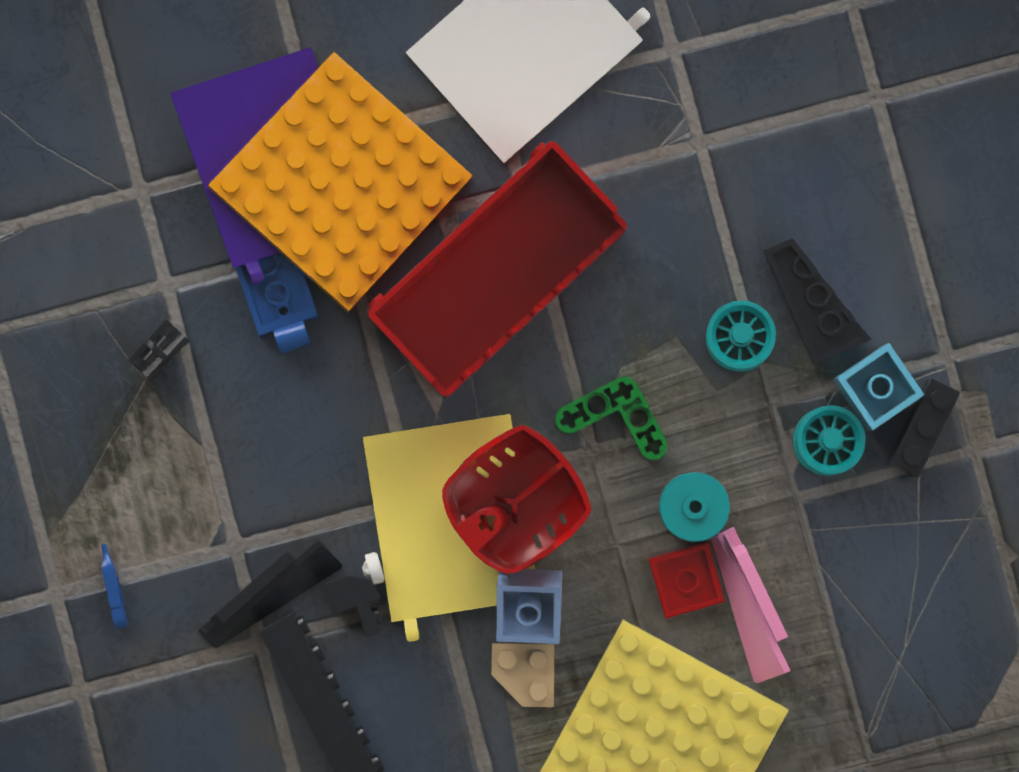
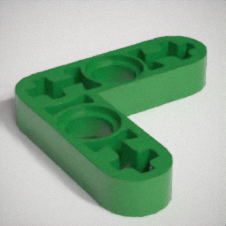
(624, 407)

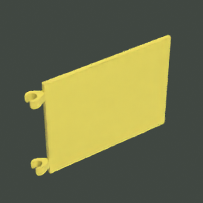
(421, 553)

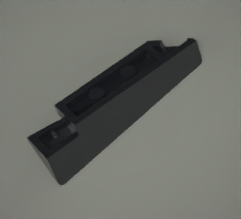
(270, 591)

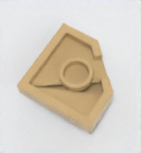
(525, 672)

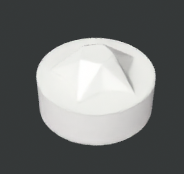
(372, 568)

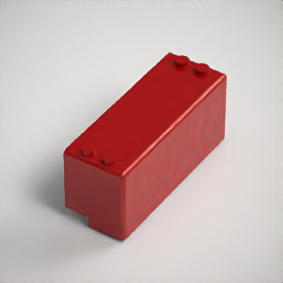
(498, 269)

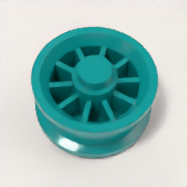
(740, 336)
(828, 440)
(694, 506)

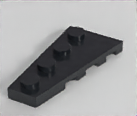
(816, 310)

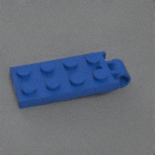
(282, 287)

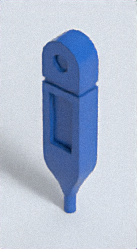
(113, 590)

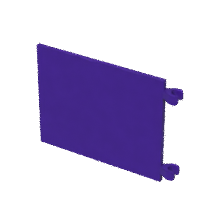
(218, 124)

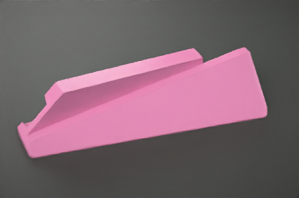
(752, 608)

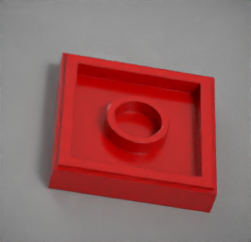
(686, 580)

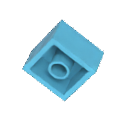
(878, 387)

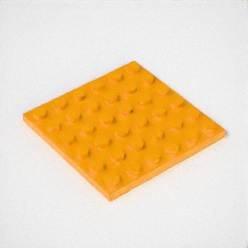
(340, 182)

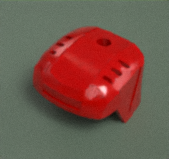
(522, 497)

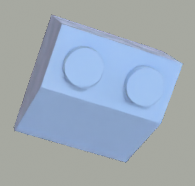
(529, 606)

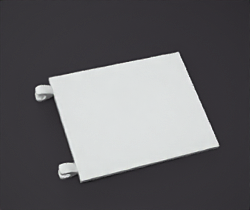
(522, 61)

